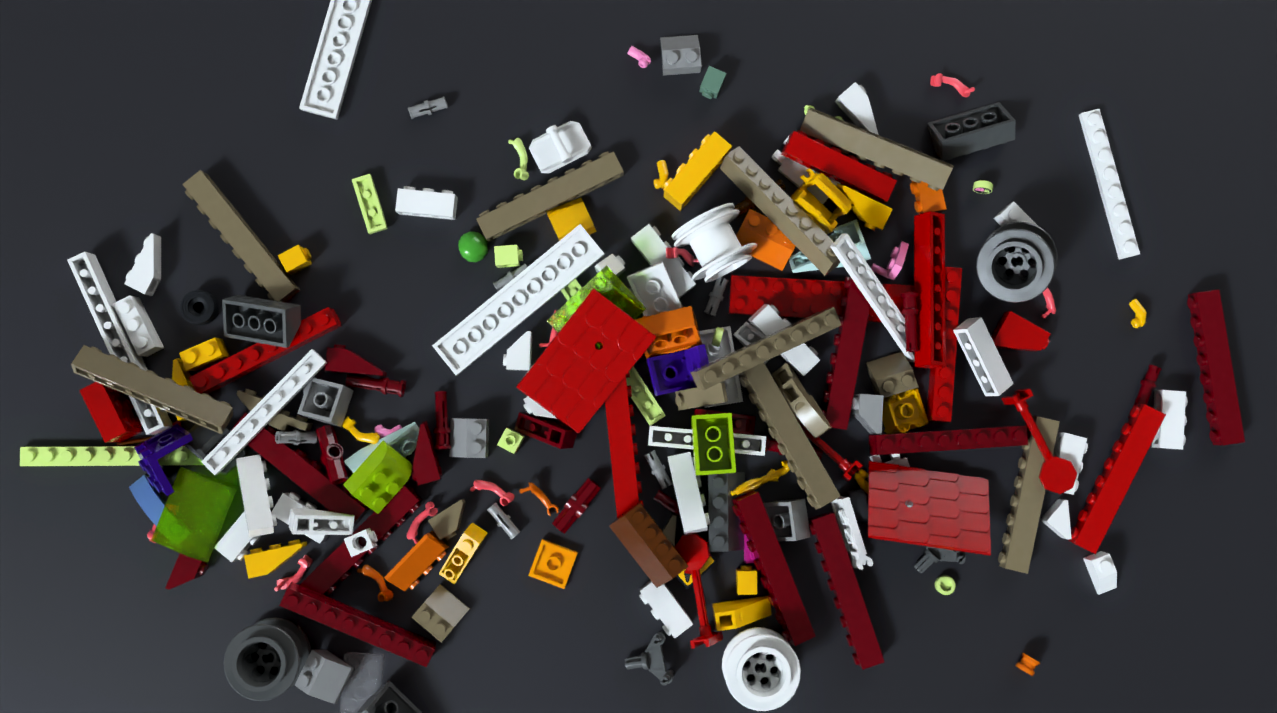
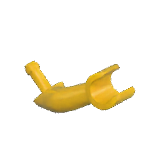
(349, 425)

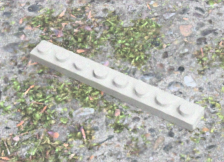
(1109, 184)
(872, 290)
(264, 412)

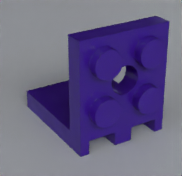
(682, 364)
(156, 448)

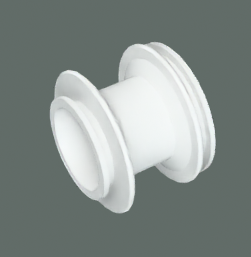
(714, 242)
(780, 685)

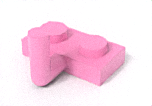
(895, 264)

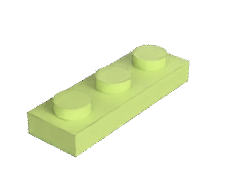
(369, 204)

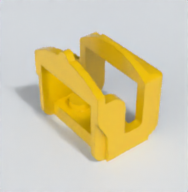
(814, 208)

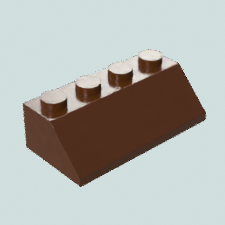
(648, 545)

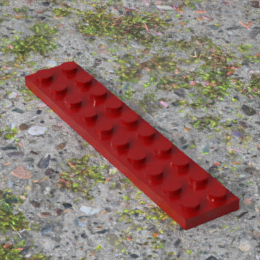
(797, 296)

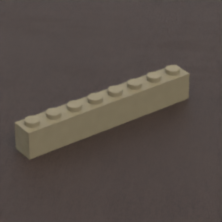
(877, 149)
(555, 193)
(780, 209)
(241, 237)
(765, 348)
(152, 389)
(789, 435)
(1026, 501)

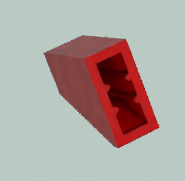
(1019, 334)

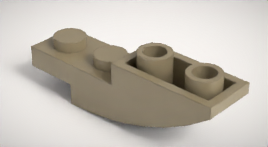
(800, 402)
(282, 420)

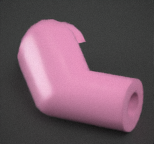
(644, 59)
(384, 432)

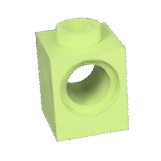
(507, 256)
(511, 440)

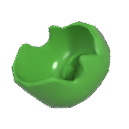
(473, 246)

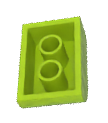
(713, 444)
(379, 477)

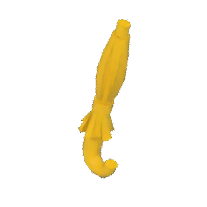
(772, 475)

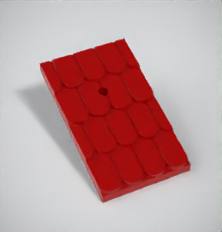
(574, 376)
(945, 510)

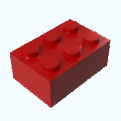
(111, 413)

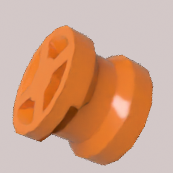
(1027, 664)

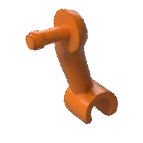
(541, 495)
(385, 594)

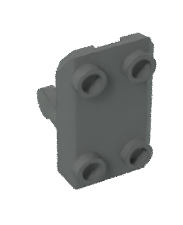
(205, 441)

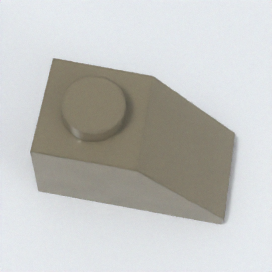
(448, 520)

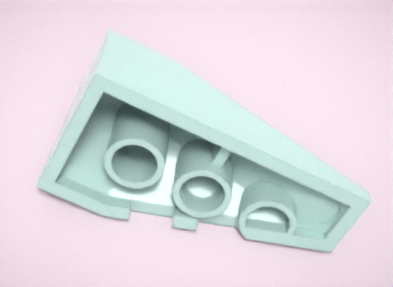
(801, 263)
(402, 440)

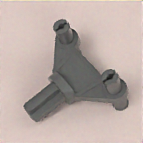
(938, 554)
(653, 660)

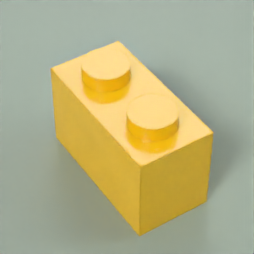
(204, 354)

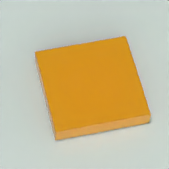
(553, 563)

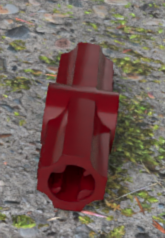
(329, 444)
(576, 505)

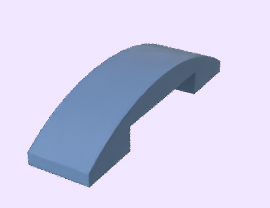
(148, 498)

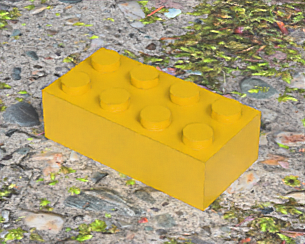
(697, 171)

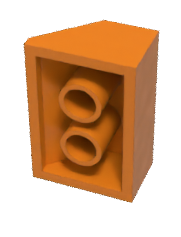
(772, 245)
(673, 331)
(417, 562)

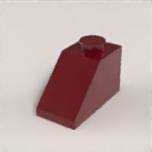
(186, 570)

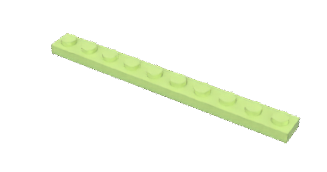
(640, 393)
(98, 456)

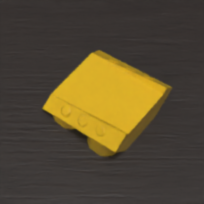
(569, 216)
(903, 412)

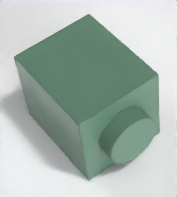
(712, 82)

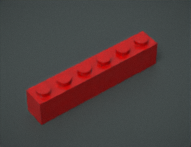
(838, 166)

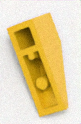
(866, 209)

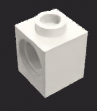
(353, 545)

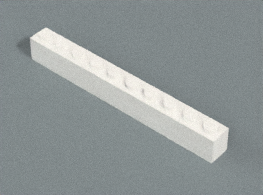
(100, 302)

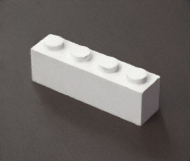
(654, 252)
(768, 322)
(983, 356)
(687, 493)
(255, 496)

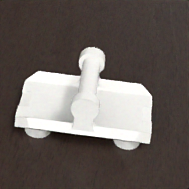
(559, 146)

